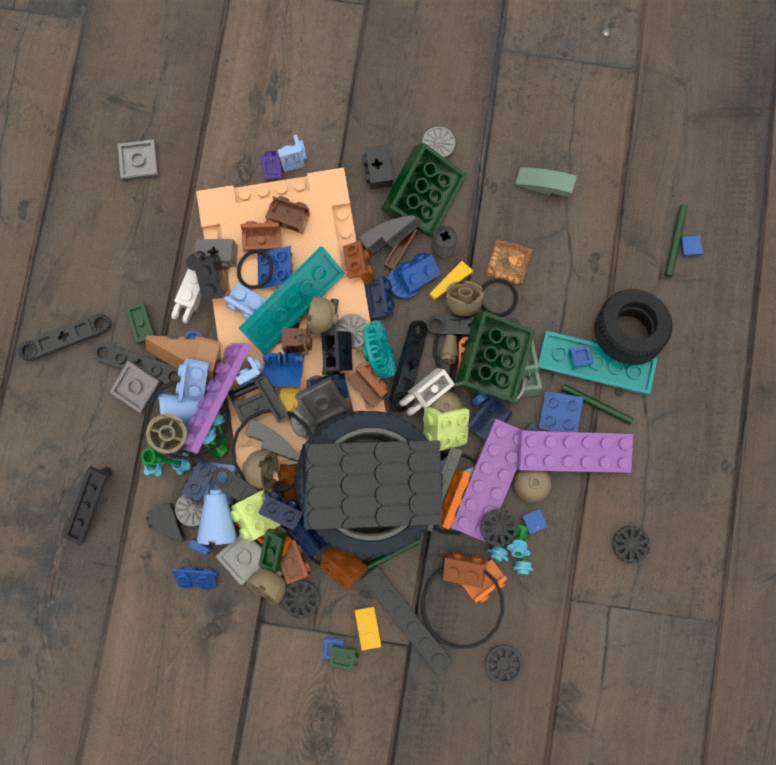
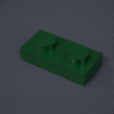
(139, 322)
(272, 550)

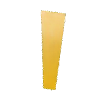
(458, 274)

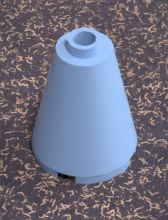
(182, 409)
(216, 521)

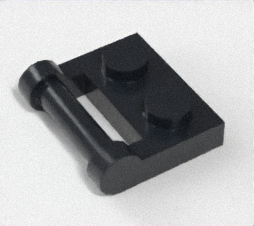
(250, 405)

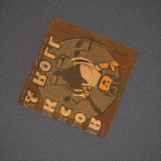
(508, 261)

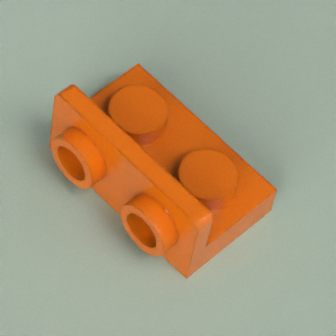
(482, 594)

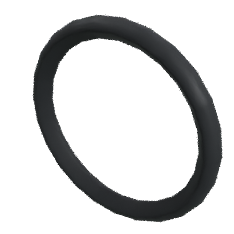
(269, 273)
(513, 289)

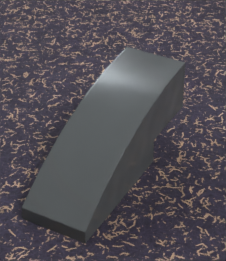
(389, 233)
(271, 440)

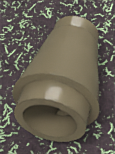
(449, 350)

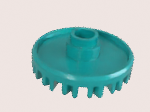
(377, 350)

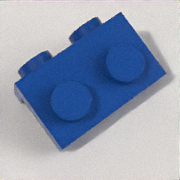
(418, 271)

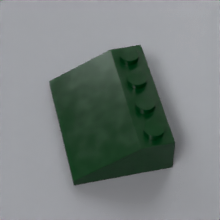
(424, 188)
(494, 357)

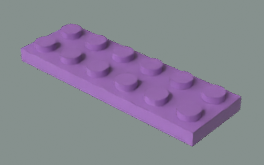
(216, 392)
(575, 451)
(489, 479)

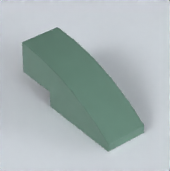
(546, 181)
(531, 374)

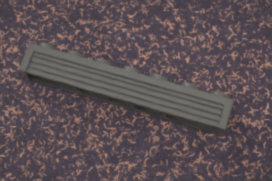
(448, 472)

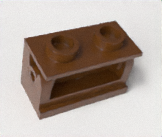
(288, 214)
(296, 340)

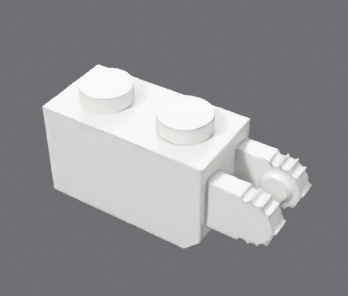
(187, 297)
(428, 390)

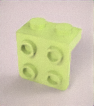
(447, 427)
(250, 521)

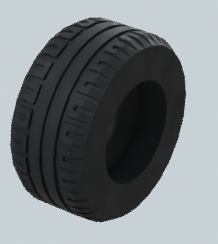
(645, 308)

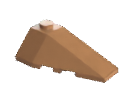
(177, 350)

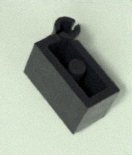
(208, 274)

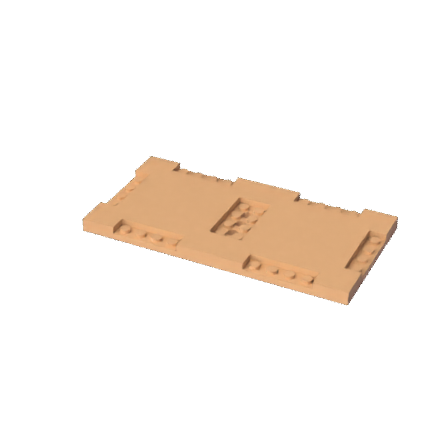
(328, 226)

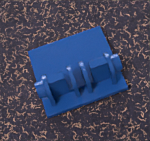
(281, 266)
(284, 369)
(561, 412)
(191, 577)

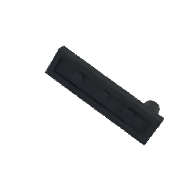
(86, 504)

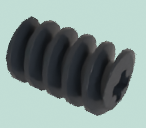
(444, 241)

